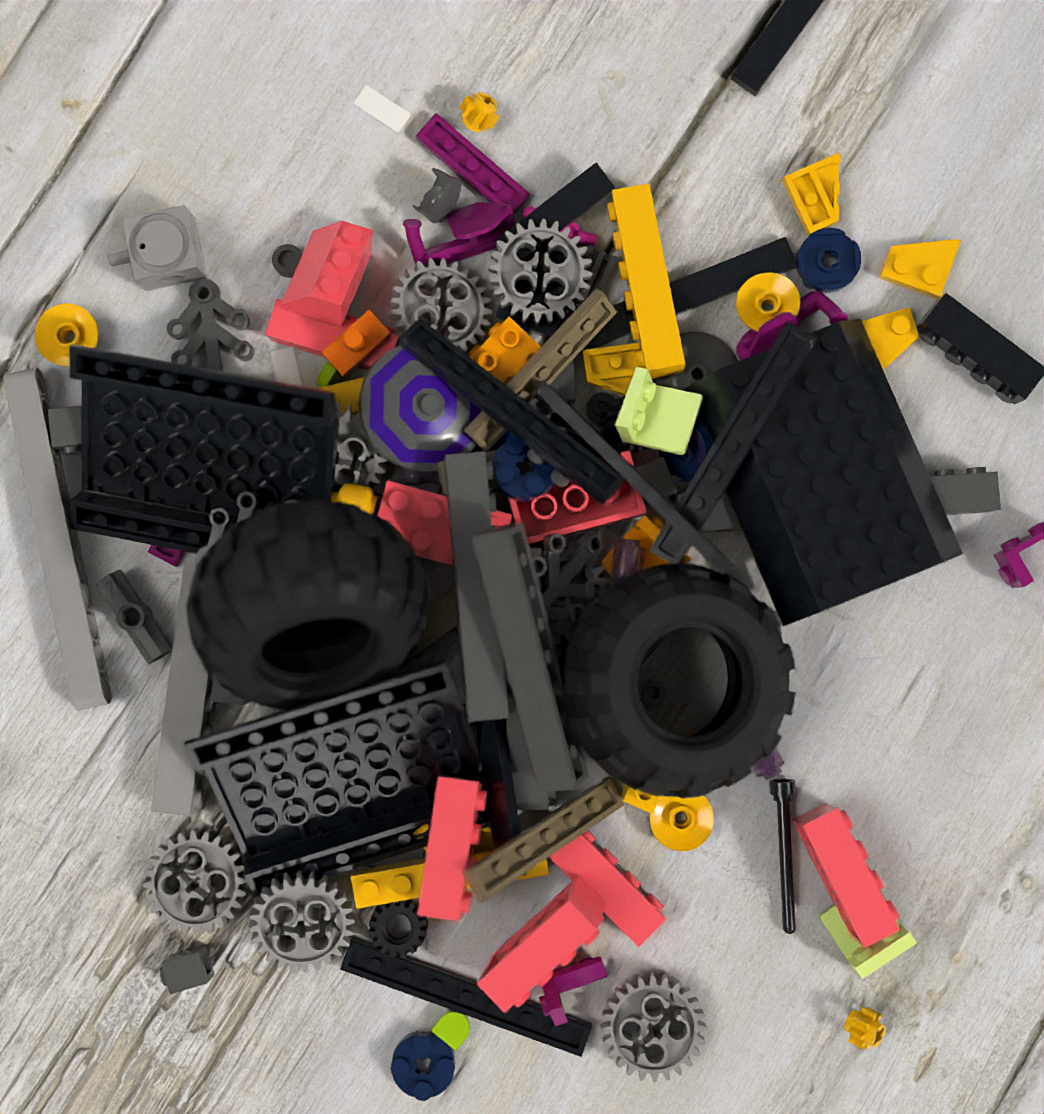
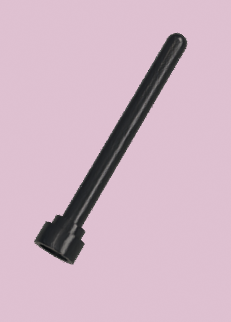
(783, 793)

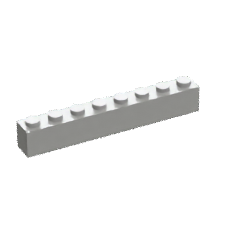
(184, 718)

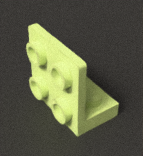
(657, 414)
(868, 959)

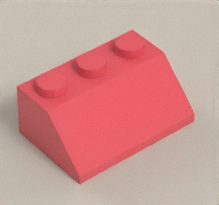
(329, 272)

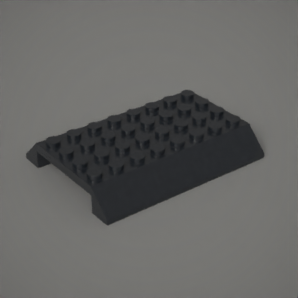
(186, 439)
(832, 481)
(340, 775)

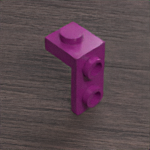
(1012, 567)
(566, 979)

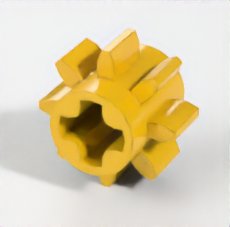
(479, 112)
(864, 1028)

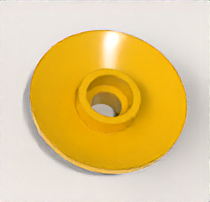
(765, 289)
(57, 324)
(683, 835)

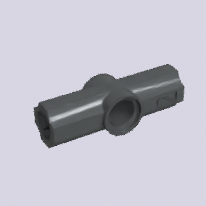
(122, 600)

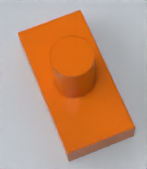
(356, 343)

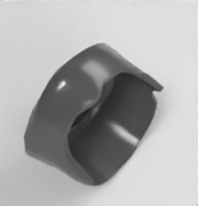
(440, 198)

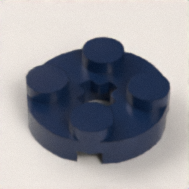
(813, 249)
(686, 465)
(508, 475)
(422, 1083)

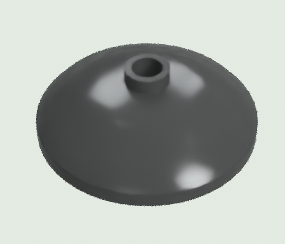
(700, 353)

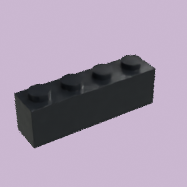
(980, 349)

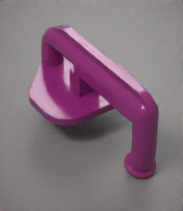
(472, 228)
(760, 341)

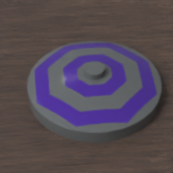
(413, 413)

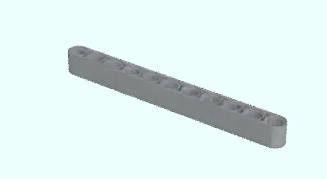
(57, 542)

